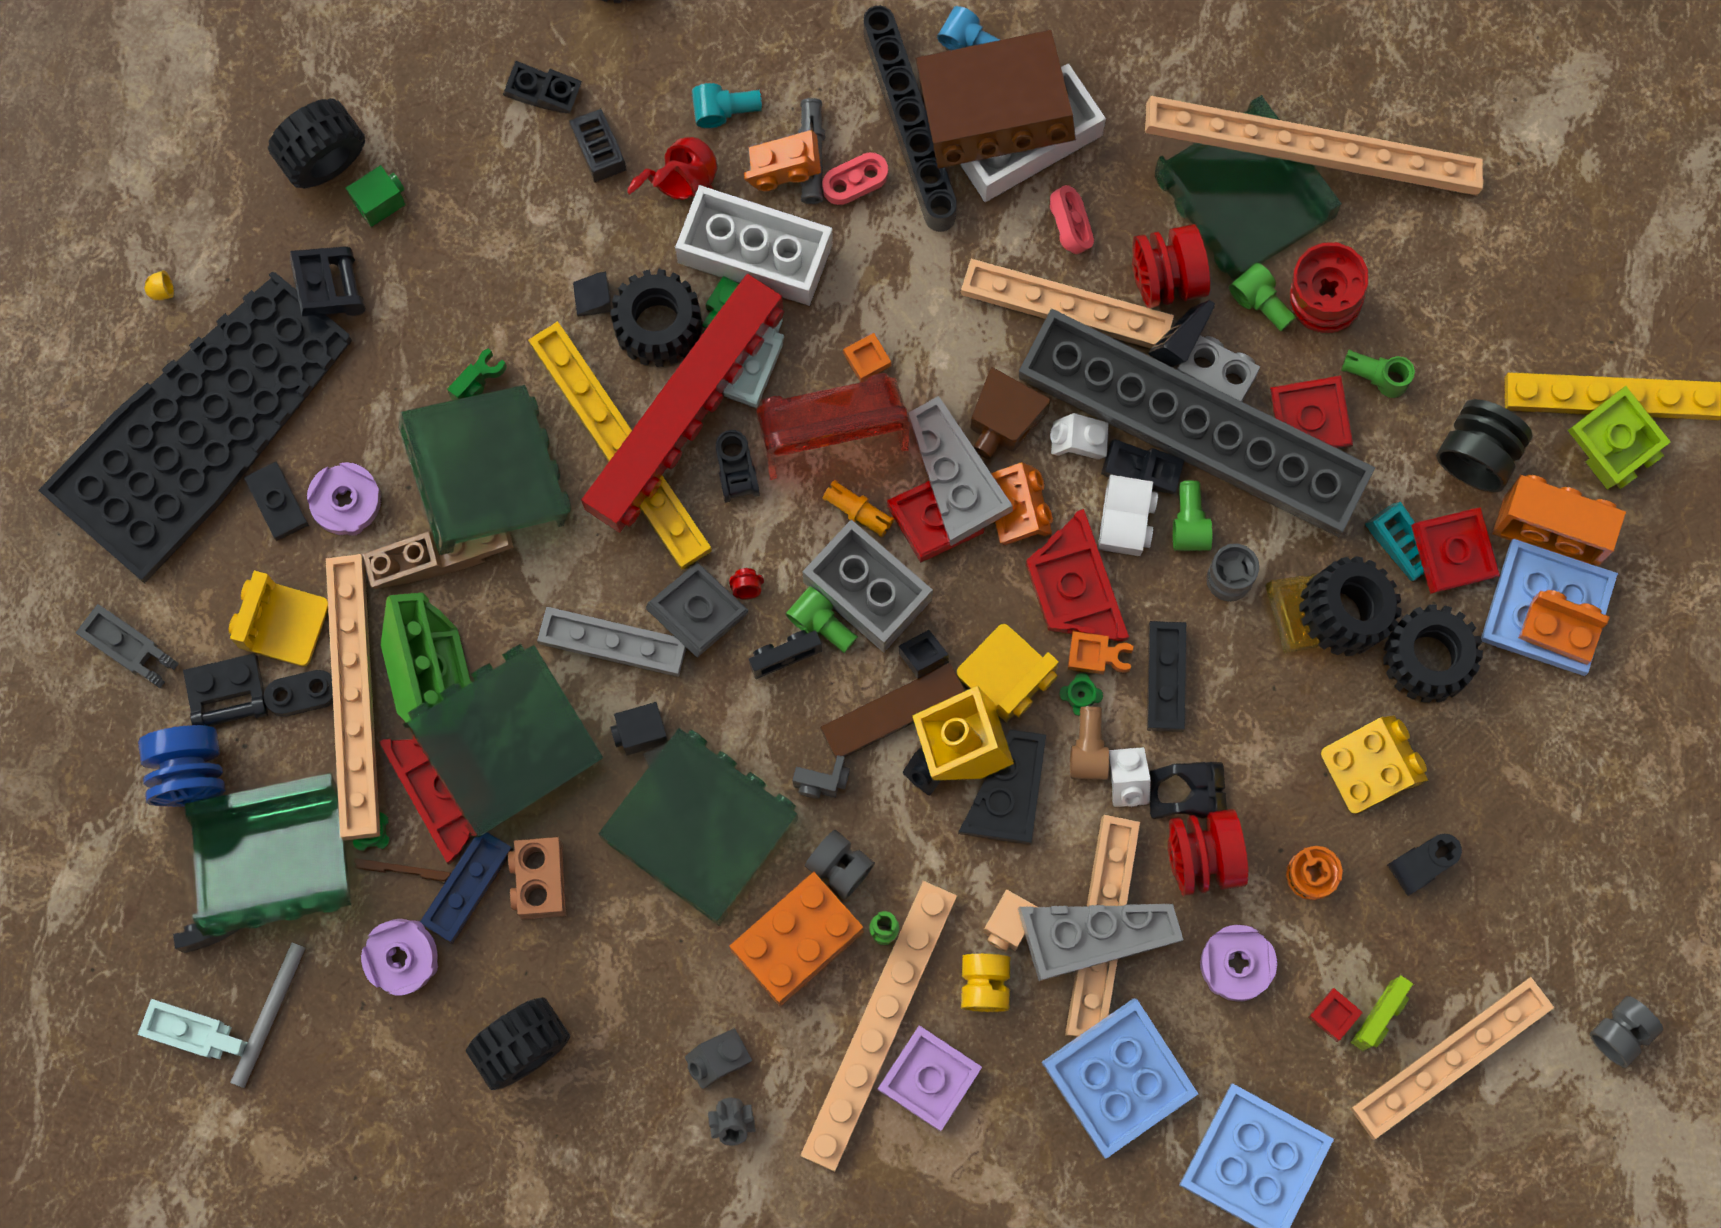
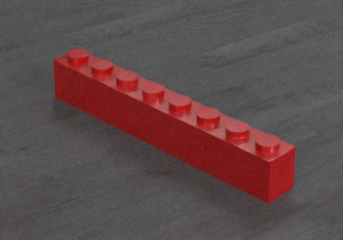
(683, 403)

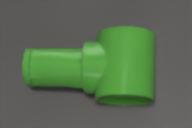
(1257, 290)
(1378, 371)
(1191, 528)
(814, 612)

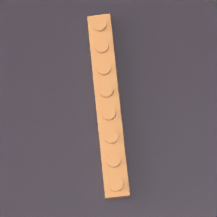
(352, 698)
(878, 1026)

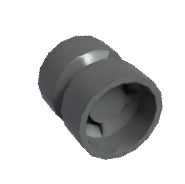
(1232, 572)
(830, 854)
(1627, 1030)

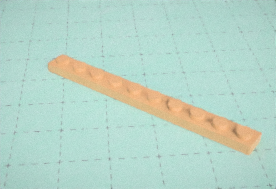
(1313, 145)

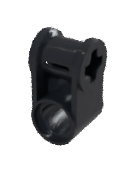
(736, 472)
(1421, 865)

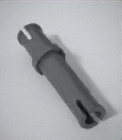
(812, 113)

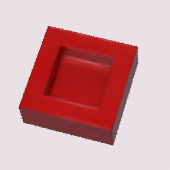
(1335, 1014)

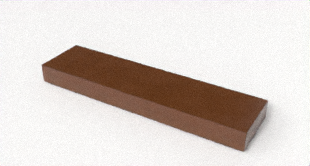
(890, 712)

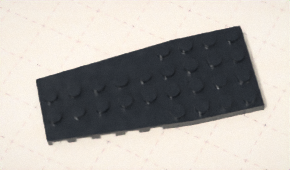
(195, 429)

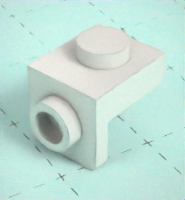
(1080, 436)
(1129, 777)

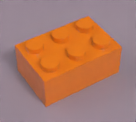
(1559, 520)
(796, 939)

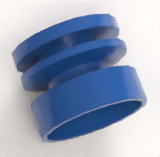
(181, 764)

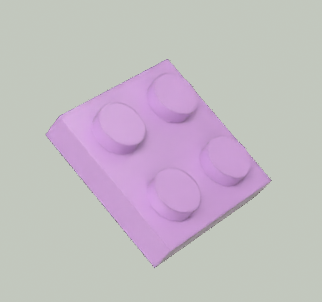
(929, 1078)

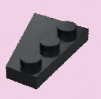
(1009, 797)

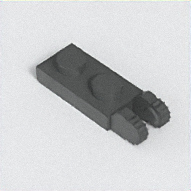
(123, 644)

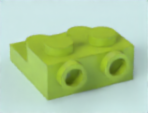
(1619, 439)

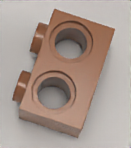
(548, 877)

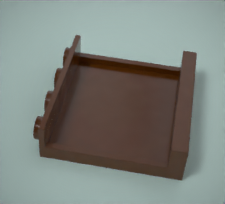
(995, 99)

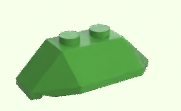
(420, 652)

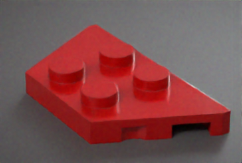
(1074, 583)
(428, 796)

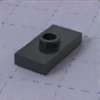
(276, 501)

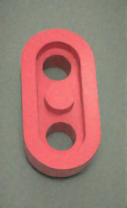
(853, 178)
(1071, 220)

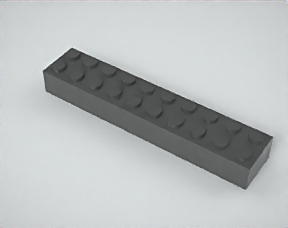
(1196, 423)

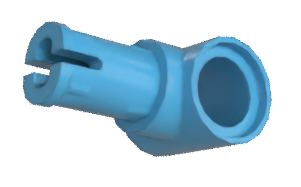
(963, 30)

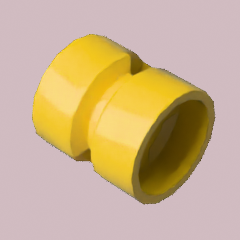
(985, 982)

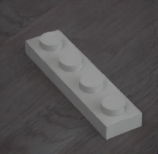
(611, 641)

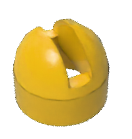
(159, 286)

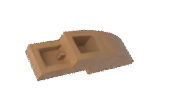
(419, 559)

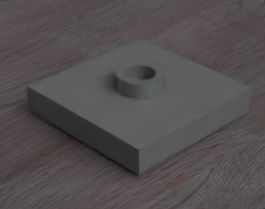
(697, 609)

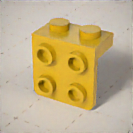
(278, 620)
(1008, 671)
(1374, 763)

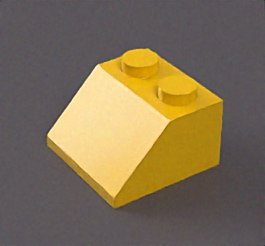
(963, 737)

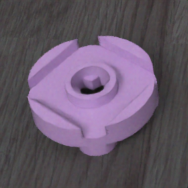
(339, 479)
(1253, 947)
(420, 961)

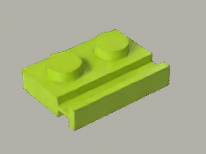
(1389, 1004)

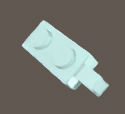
(757, 370)
(189, 1031)

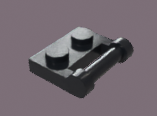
(315, 281)
(222, 682)

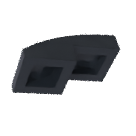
(1140, 464)

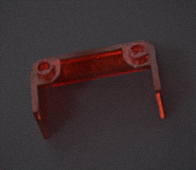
(832, 418)

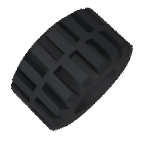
(316, 143)
(649, 292)
(1369, 591)
(1452, 633)
(517, 1043)

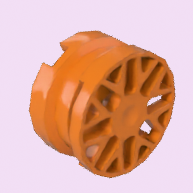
(1314, 872)

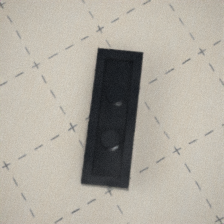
(1166, 676)

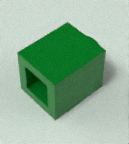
(377, 195)

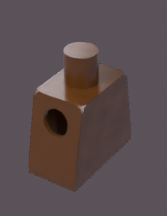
(1005, 413)

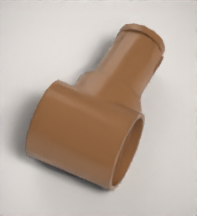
(1089, 755)

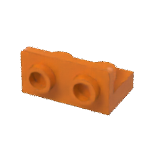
(783, 161)
(1030, 513)
(1563, 626)

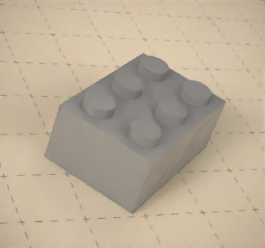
(868, 585)

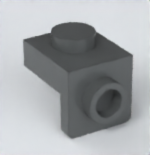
(815, 783)
(717, 1058)

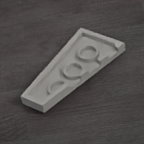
(959, 478)
(1086, 936)

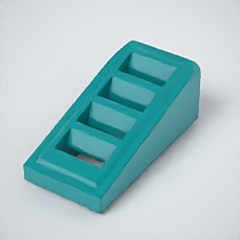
(1393, 548)

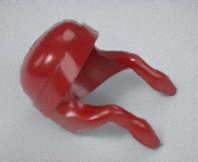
(687, 165)

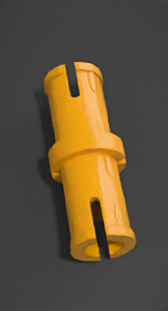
(858, 508)

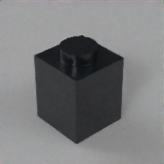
(639, 729)

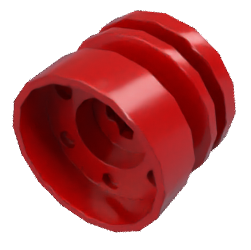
(1177, 265)
(1332, 270)
(1208, 852)

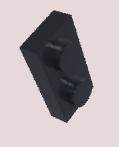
(799, 647)

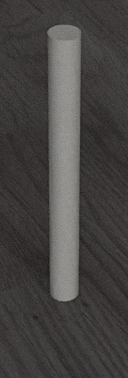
(267, 1015)

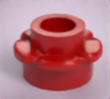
(746, 583)

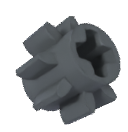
(731, 1121)

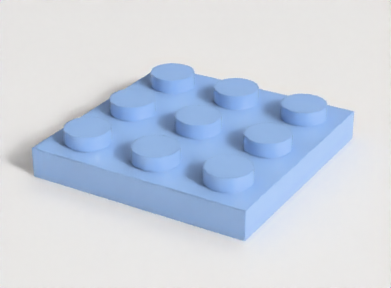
(1532, 570)
(1119, 1078)
(1256, 1161)

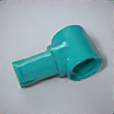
(715, 105)

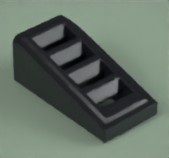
(606, 167)
(1181, 338)

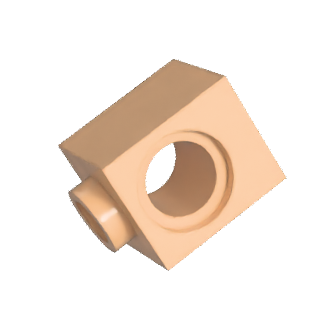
(1005, 925)

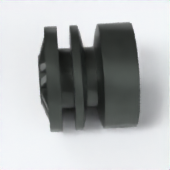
(1484, 445)

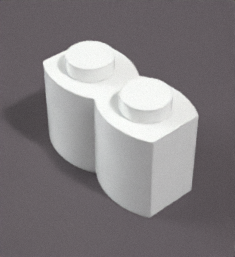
(1126, 515)

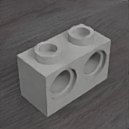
(1222, 363)

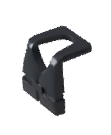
(1206, 787)

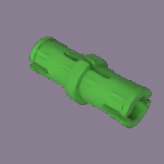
(884, 919)

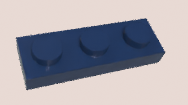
(466, 886)

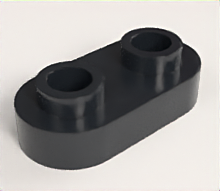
(300, 694)

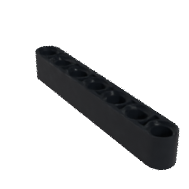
(905, 103)

